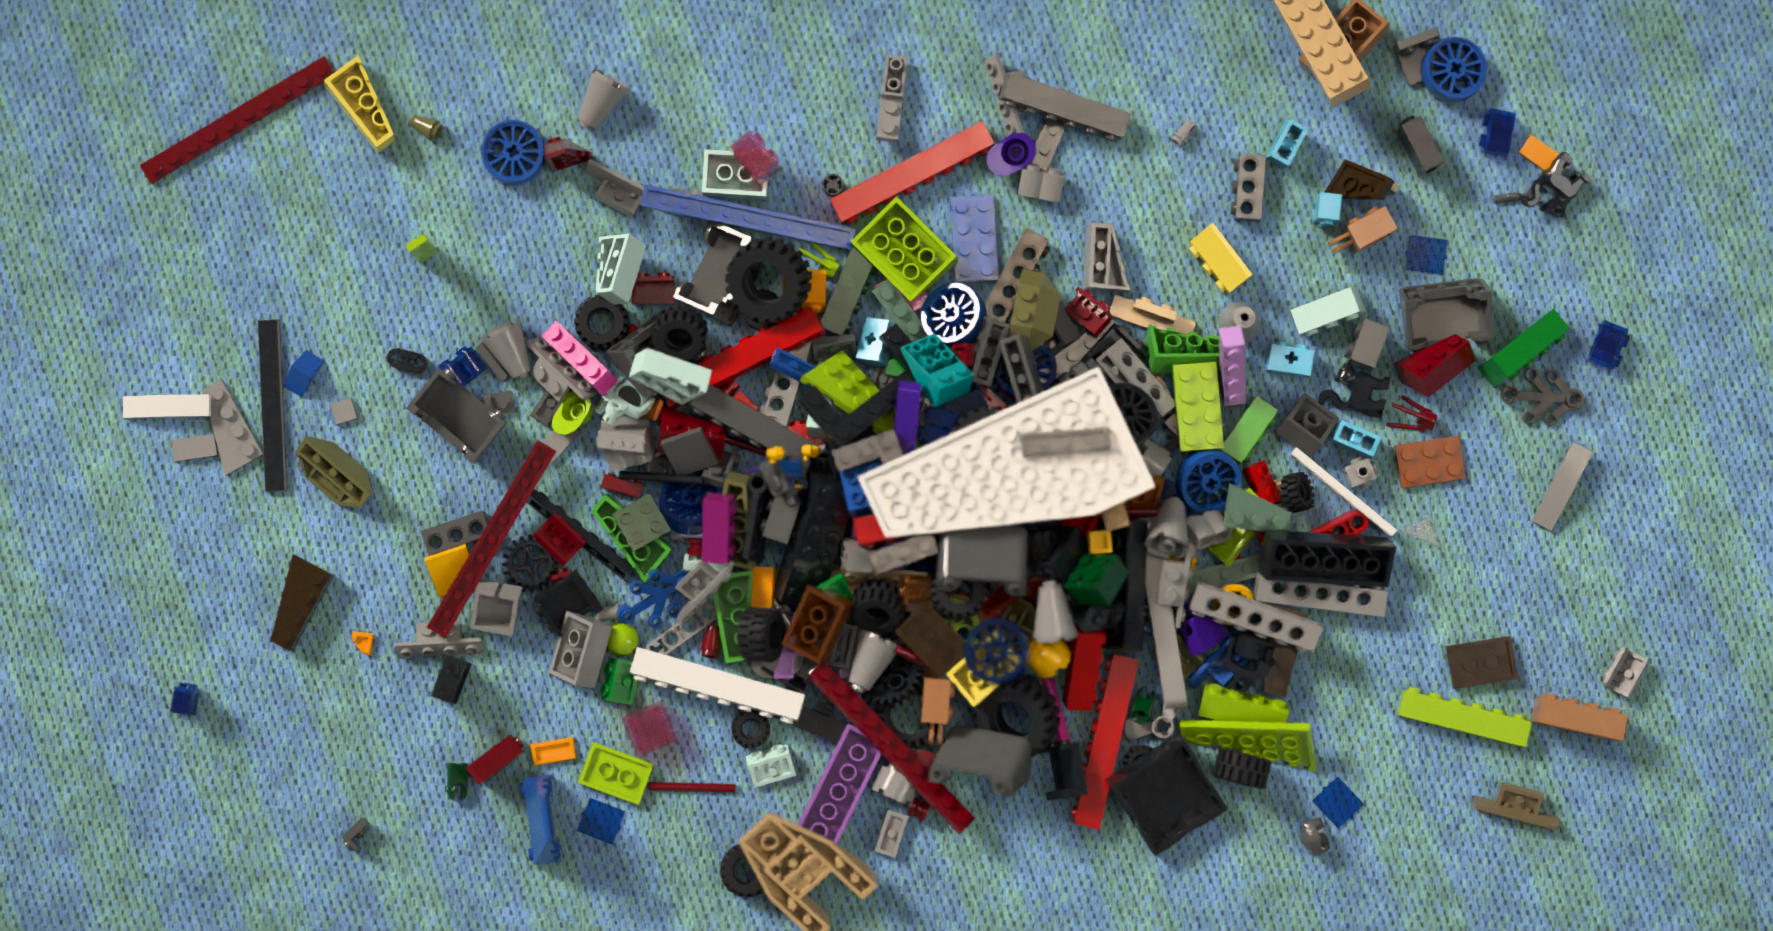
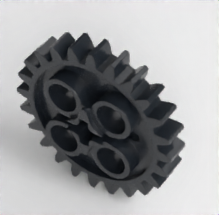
(895, 683)

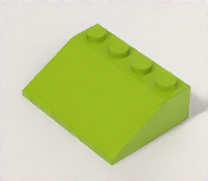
(904, 250)

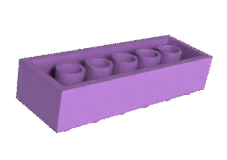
(840, 785)

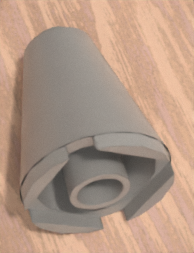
(600, 98)
(1232, 315)
(509, 348)
(1169, 531)
(1053, 615)
(870, 660)

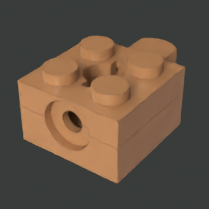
(1365, 231)
(936, 705)

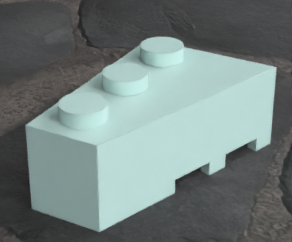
(619, 267)
(1328, 311)
(670, 376)

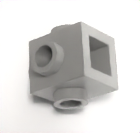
(1352, 473)

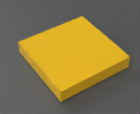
(445, 567)

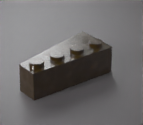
(299, 601)
(1278, 679)

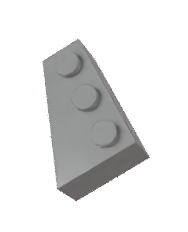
(1102, 260)

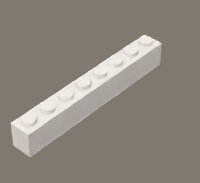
(718, 685)

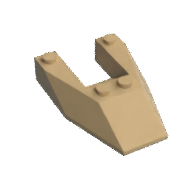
(794, 861)

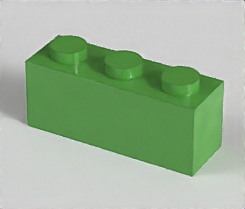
(1250, 430)

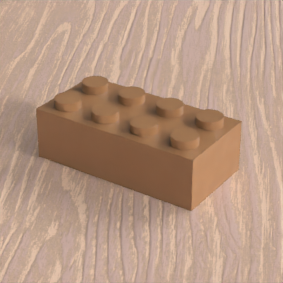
(1361, 28)
(1578, 718)

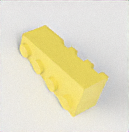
(359, 101)

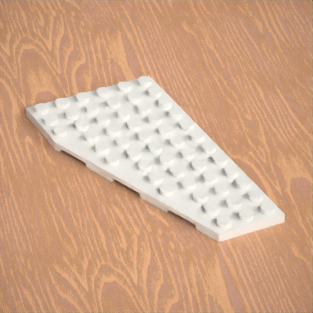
(984, 481)

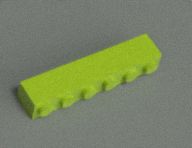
(1464, 718)

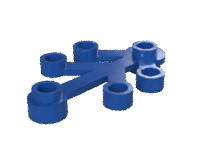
(657, 595)

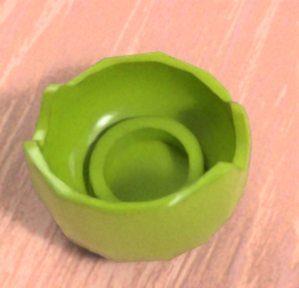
(622, 639)

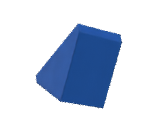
(303, 372)

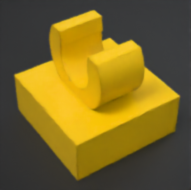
(1099, 542)

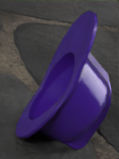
(1011, 154)

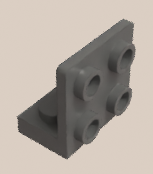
(1411, 53)

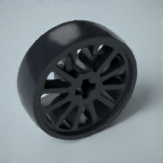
(1141, 420)

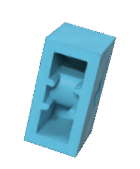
(1286, 143)
(1327, 210)
(871, 349)
(1278, 364)
(1356, 439)

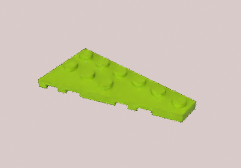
(848, 388)
(1263, 739)

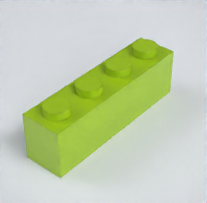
(1228, 705)

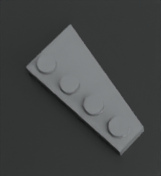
(232, 434)

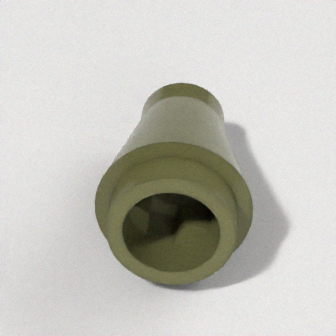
(428, 127)

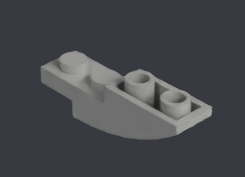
(892, 98)

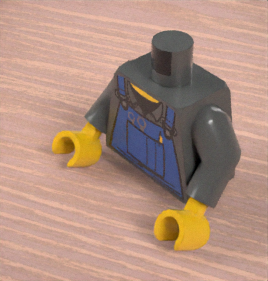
(788, 474)

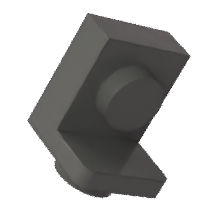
(501, 401)
(357, 831)

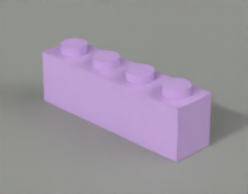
(1232, 365)

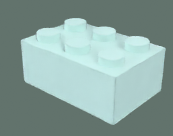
(727, 178)

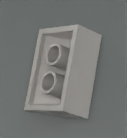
(580, 650)

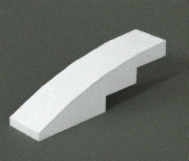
(167, 406)

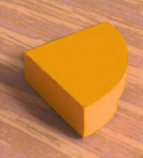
(363, 641)

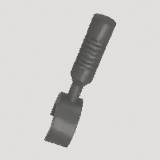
(1514, 196)

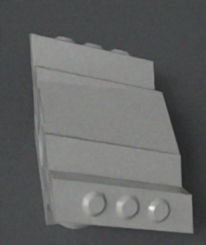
(626, 442)

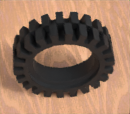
(909, 740)

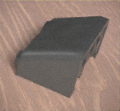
(708, 286)
(1446, 309)
(641, 338)
(457, 415)
(983, 555)
(985, 754)

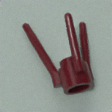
(1425, 417)

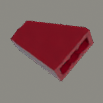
(496, 759)

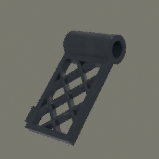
(754, 541)

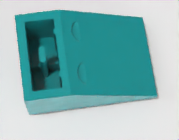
(937, 369)

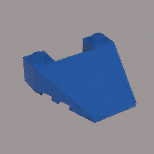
(537, 796)

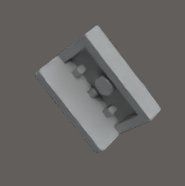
(1625, 672)

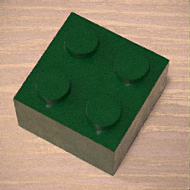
(1096, 579)

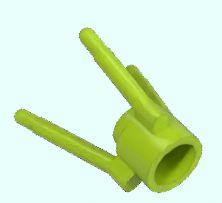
(828, 264)

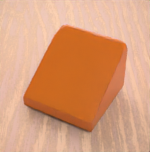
(655, 411)

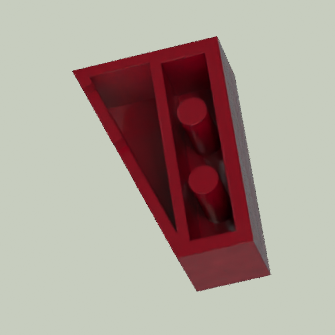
(1435, 365)
(676, 422)

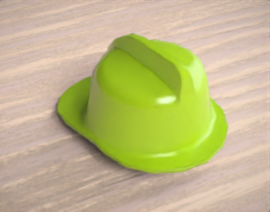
(572, 414)

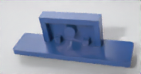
(1215, 665)

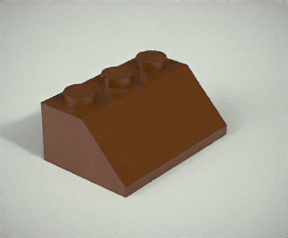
(817, 624)

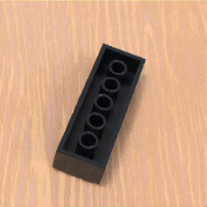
(813, 539)
(1130, 548)
(1326, 558)

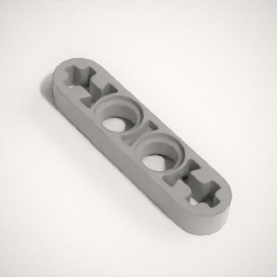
(678, 628)

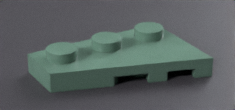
(1253, 513)

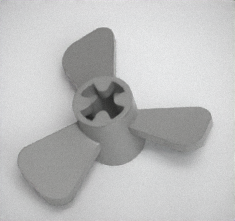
(1134, 730)

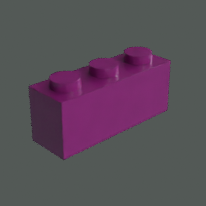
(718, 528)

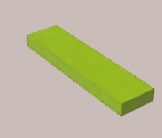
(421, 248)

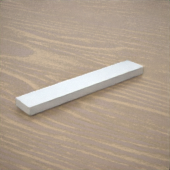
(1343, 492)

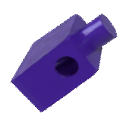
(1201, 632)

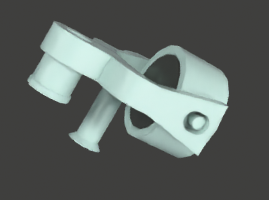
(623, 399)

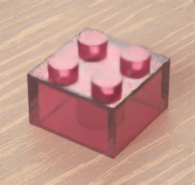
(755, 158)
(650, 728)

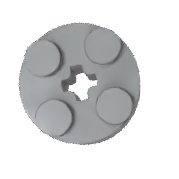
(1155, 458)
(894, 785)

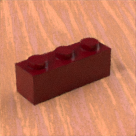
(622, 486)

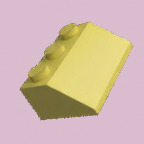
(1219, 259)
(972, 687)

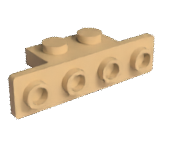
(1144, 312)

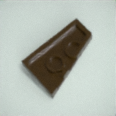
(1359, 183)

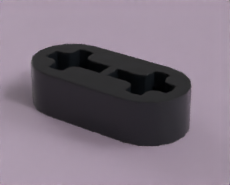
(409, 355)

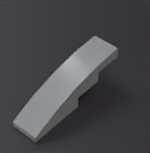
(1562, 485)

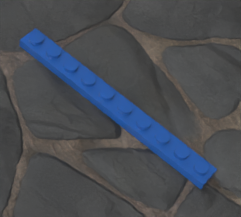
(747, 217)

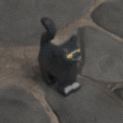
(1559, 184)
(1360, 397)

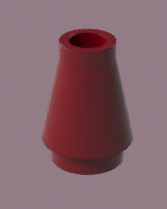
(711, 643)

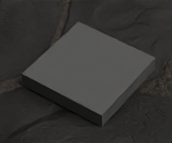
(689, 451)

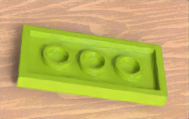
(1197, 406)

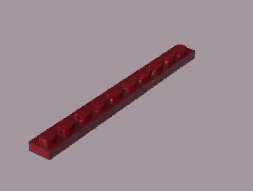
(237, 120)
(491, 539)
(890, 746)

